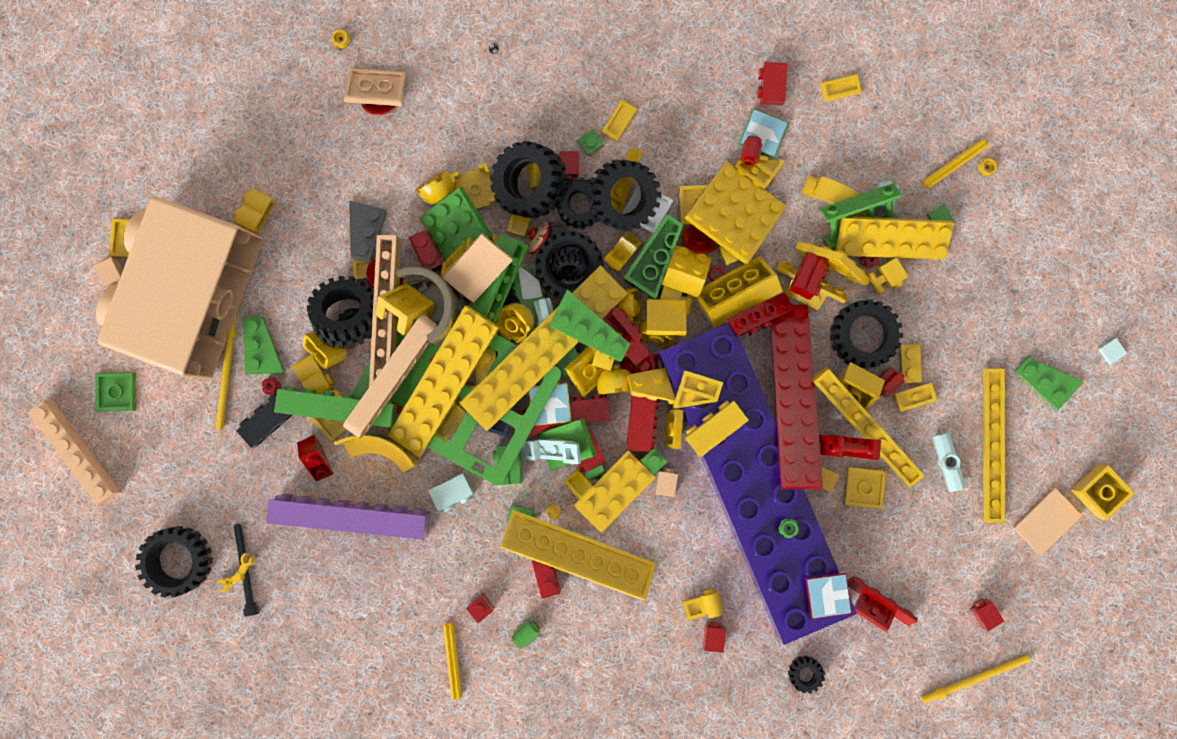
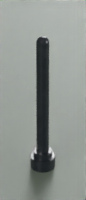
(250, 606)

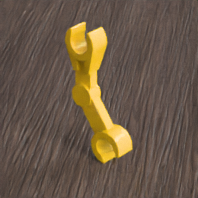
(239, 576)

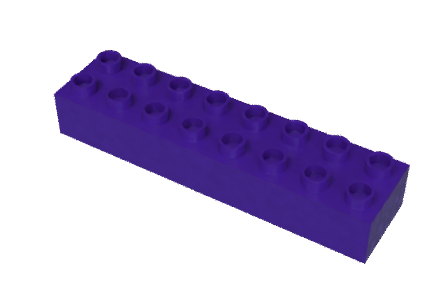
(749, 486)

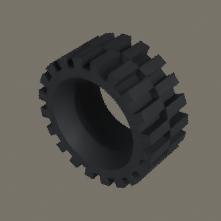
(602, 190)
(556, 242)
(345, 331)
(843, 342)
(152, 569)

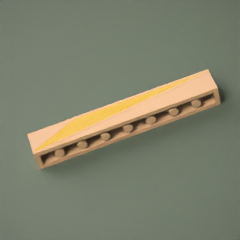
(386, 279)

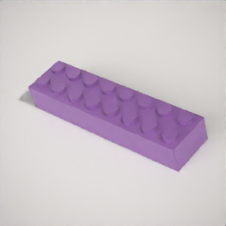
(348, 517)

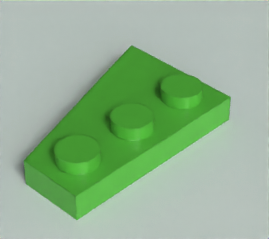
(259, 348)
(1048, 382)

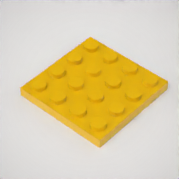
(735, 212)

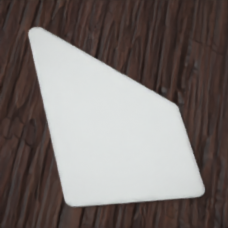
(529, 285)

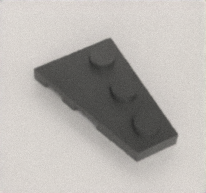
(364, 227)

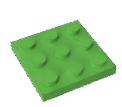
(454, 222)

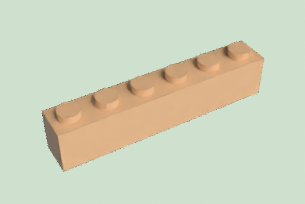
(74, 452)

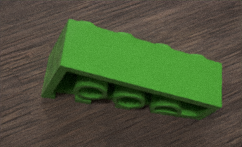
(652, 262)
(584, 326)

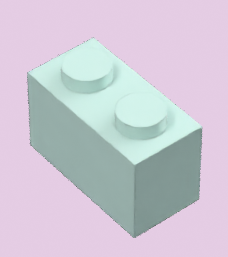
(451, 492)

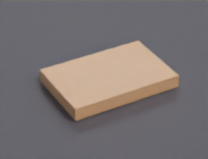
(375, 87)
(477, 267)
(1047, 521)

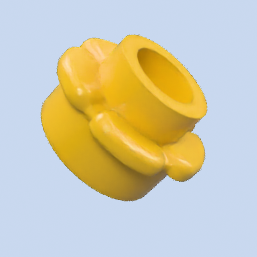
(340, 34)
(987, 162)
(553, 511)

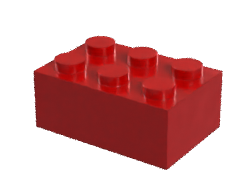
(642, 424)

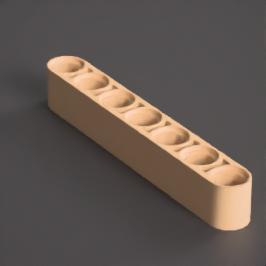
(390, 377)

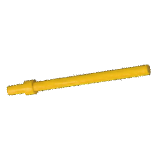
(231, 334)
(941, 692)

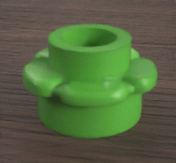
(793, 528)

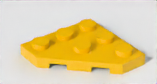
(837, 261)

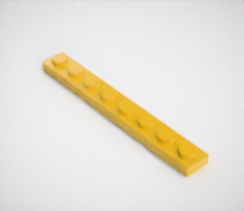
(867, 426)
(994, 445)

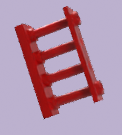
(849, 446)

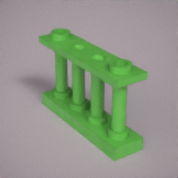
(856, 204)

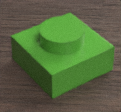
(590, 142)

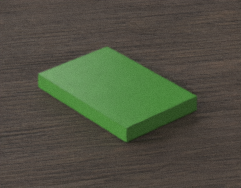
(575, 432)

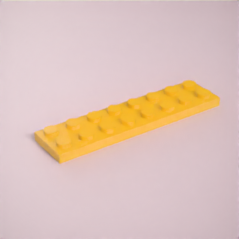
(443, 381)
(578, 555)

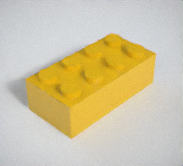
(738, 291)
(615, 491)

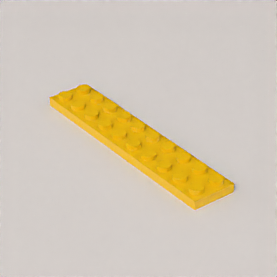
(536, 354)

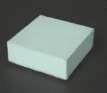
(1112, 351)

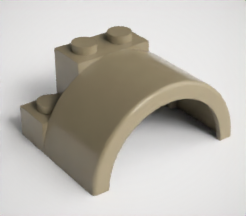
(446, 299)

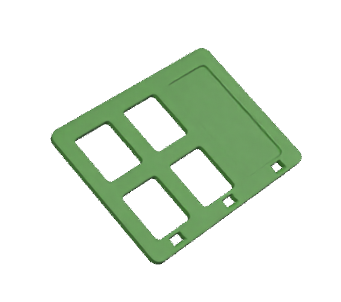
(455, 449)

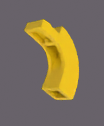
(829, 191)

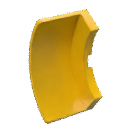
(382, 446)

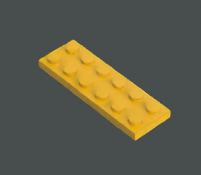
(894, 237)

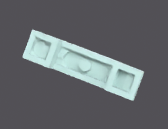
(551, 449)

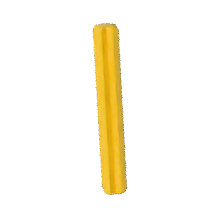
(955, 163)
(452, 660)

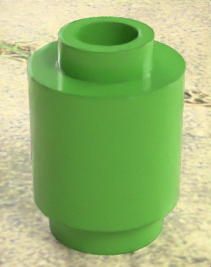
(526, 634)

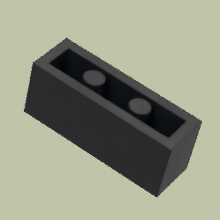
(262, 423)

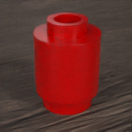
(751, 150)

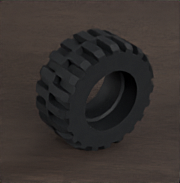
(506, 177)

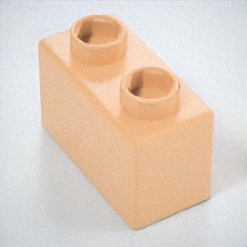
(173, 284)

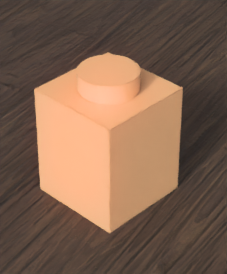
(108, 271)
(666, 482)

